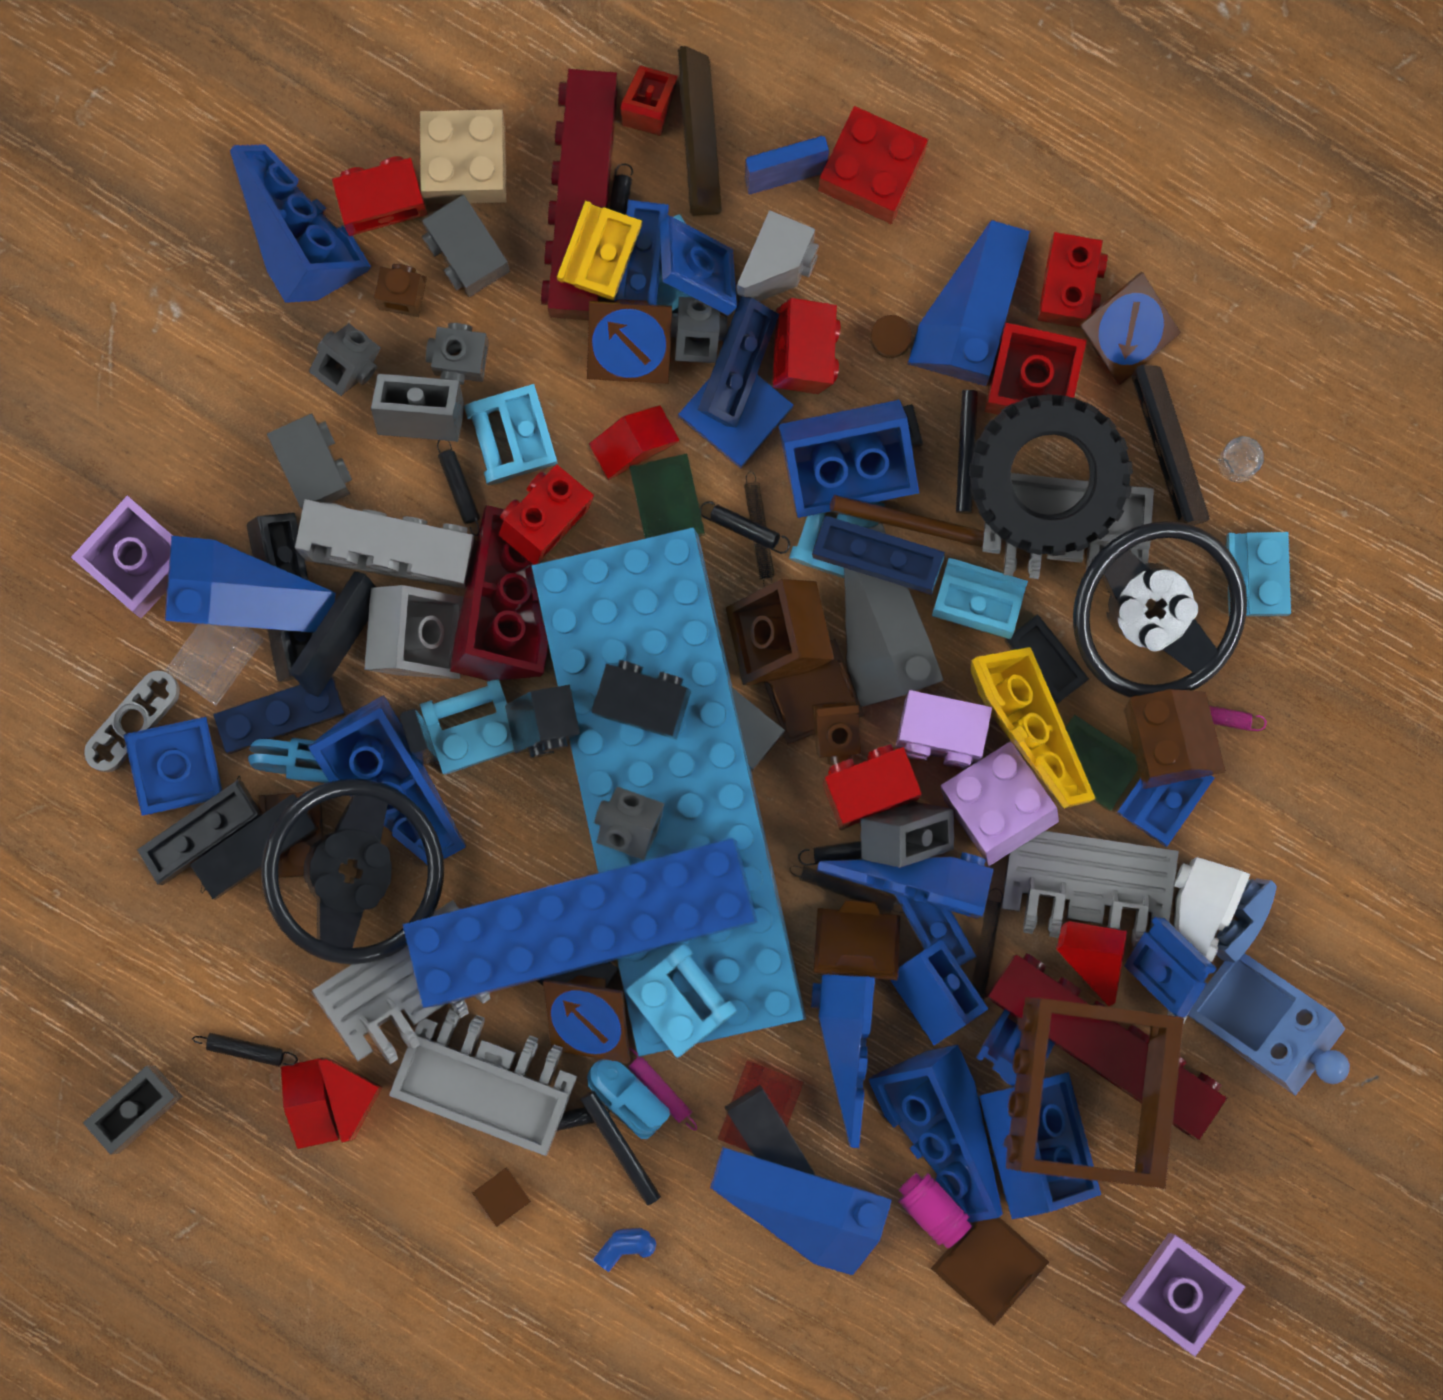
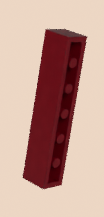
(581, 176)
(1105, 1045)

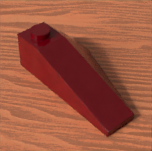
(500, 615)

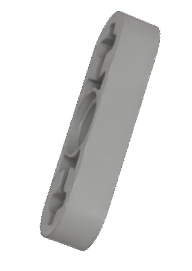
(129, 703)

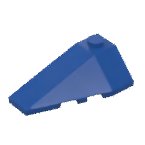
(296, 240)
(969, 315)
(231, 588)
(375, 748)
(939, 881)
(845, 1025)
(941, 1115)
(812, 1214)

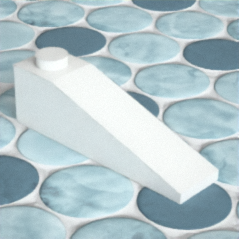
(1206, 902)

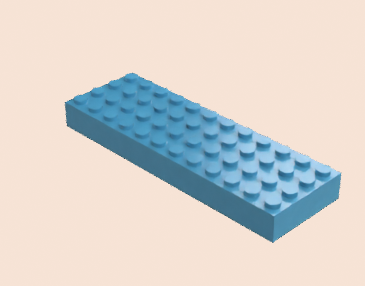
(657, 610)

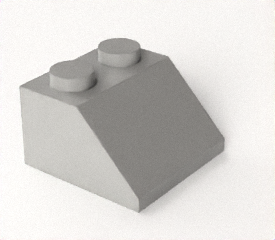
(778, 258)
(412, 631)

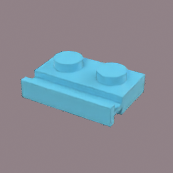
(1265, 570)
(979, 598)

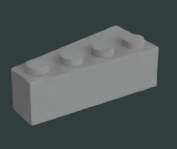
(385, 544)

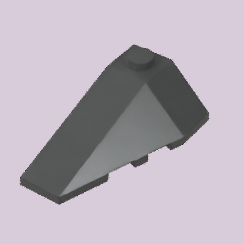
(885, 639)

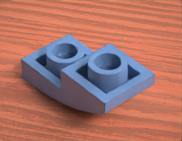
(1252, 913)

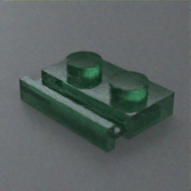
(666, 496)
(1104, 761)

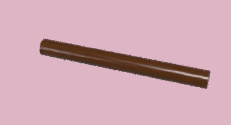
(907, 520)

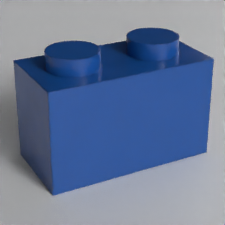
(938, 992)

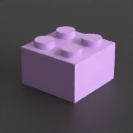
(129, 556)
(943, 729)
(1000, 803)
(1182, 1294)

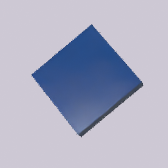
(786, 164)
(698, 265)
(759, 418)
(173, 765)

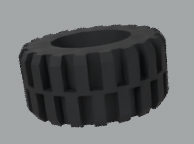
(1107, 482)

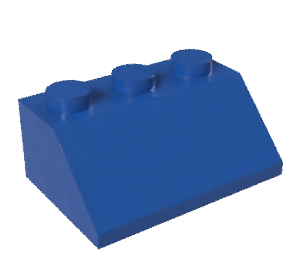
(849, 455)
(1058, 1140)

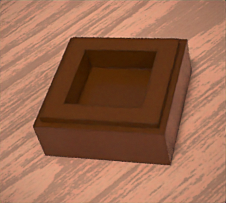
(501, 1196)

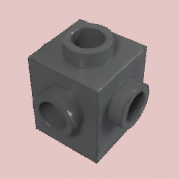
(697, 331)
(458, 338)
(345, 359)
(629, 822)

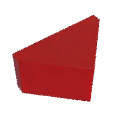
(648, 100)
(633, 440)
(1095, 955)
(349, 1097)
(307, 1104)

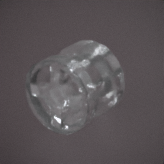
(1236, 467)

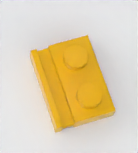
(599, 250)

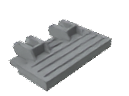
(1057, 495)
(1090, 876)
(372, 994)
(482, 1087)

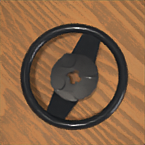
(1171, 621)
(357, 839)

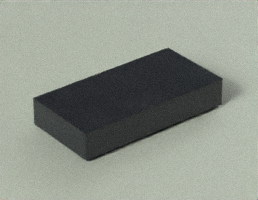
(1056, 664)

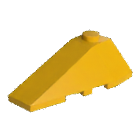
(1031, 720)

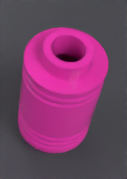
(934, 1210)

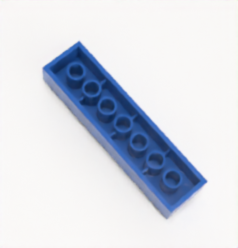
(580, 923)

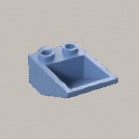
(1267, 1016)

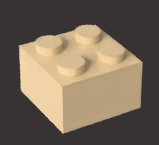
(463, 156)

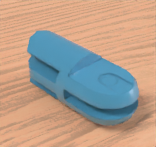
(286, 758)
(627, 1097)

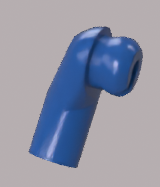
(625, 1243)

